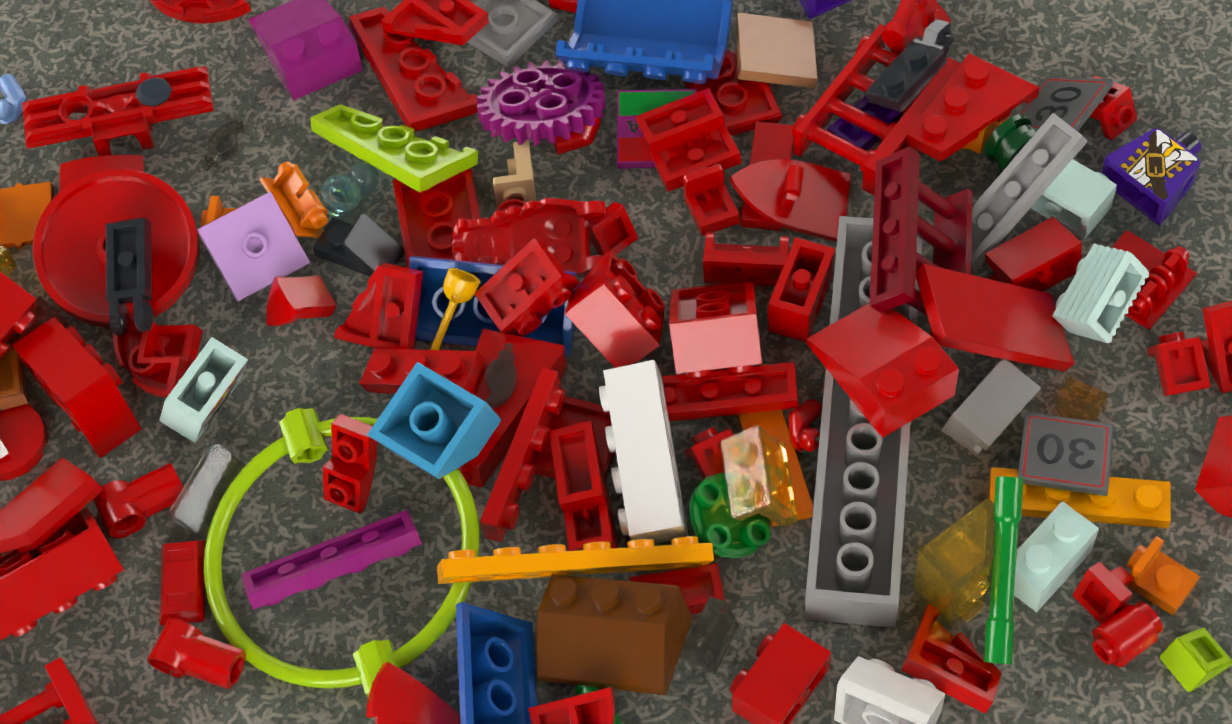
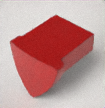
(298, 299)

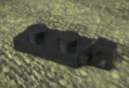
(912, 68)

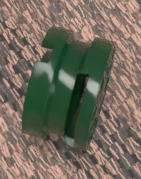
(1008, 140)

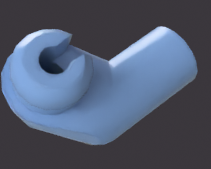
(14, 97)

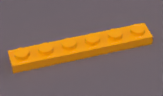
(554, 559)

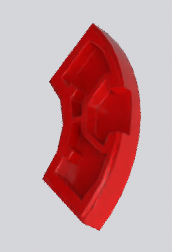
(203, 10)

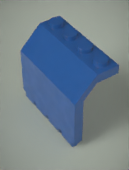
(650, 38)

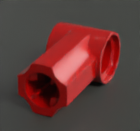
(127, 505)
(188, 652)

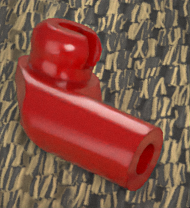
(576, 139)

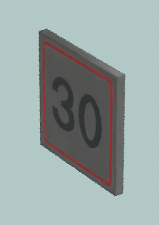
(1068, 98)
(1066, 453)

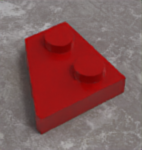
(436, 20)

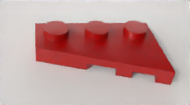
(966, 105)

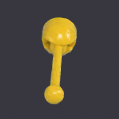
(459, 288)

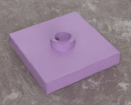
(253, 246)

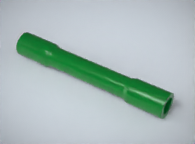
(1000, 623)

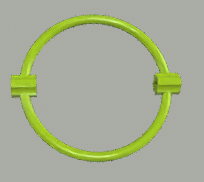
(306, 443)

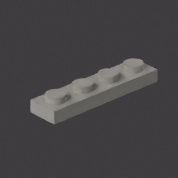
(1022, 184)

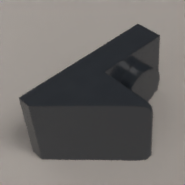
(357, 245)

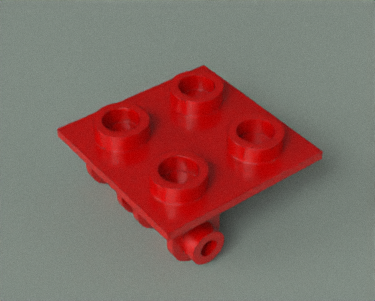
(1166, 280)

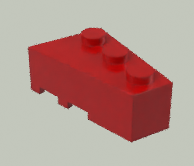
(79, 384)

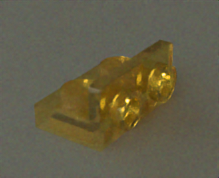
(758, 476)

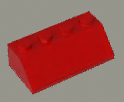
(54, 574)

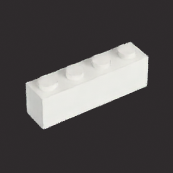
(644, 453)

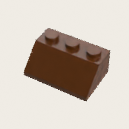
(611, 633)

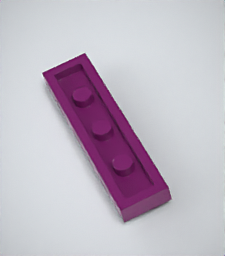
(330, 559)

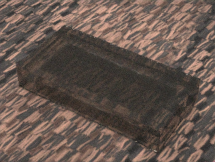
(204, 490)

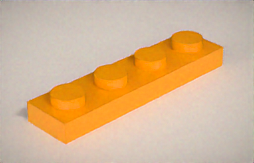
(1127, 502)

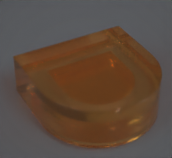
(1080, 401)

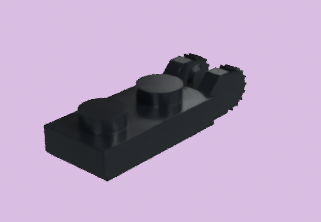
(129, 274)

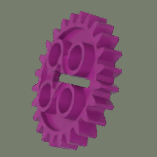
(540, 103)

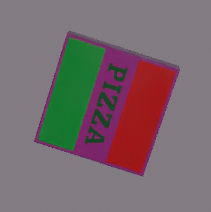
(630, 103)

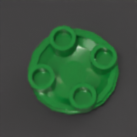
(714, 523)

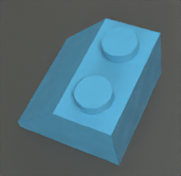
(434, 423)

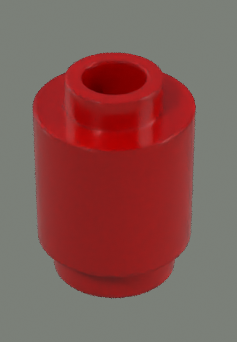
(1126, 634)

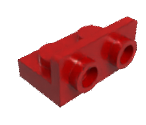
(526, 290)

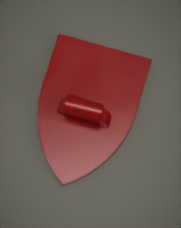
(796, 195)

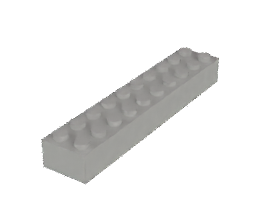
(858, 476)

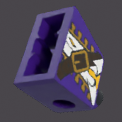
(1154, 171)

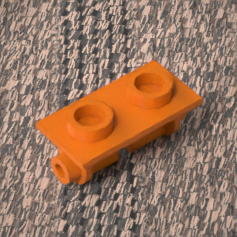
(303, 212)

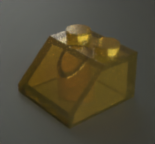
(957, 566)

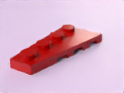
(410, 75)

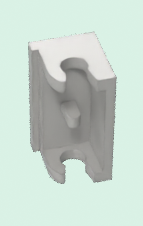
(991, 407)

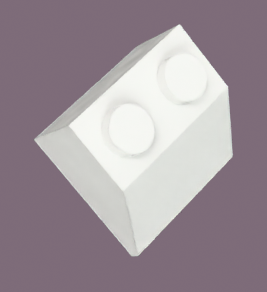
(878, 695)

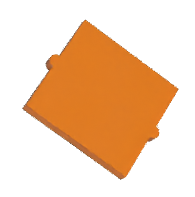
(21, 211)

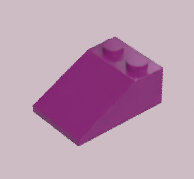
(307, 45)

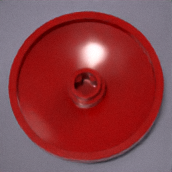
(72, 241)

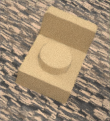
(520, 181)

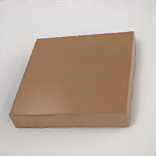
(775, 50)

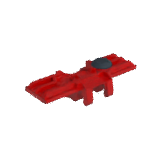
(118, 109)

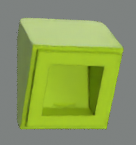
(1195, 659)

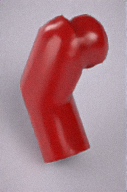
(800, 418)

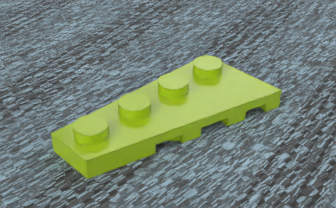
(393, 148)

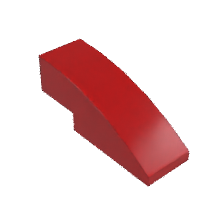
(582, 486)

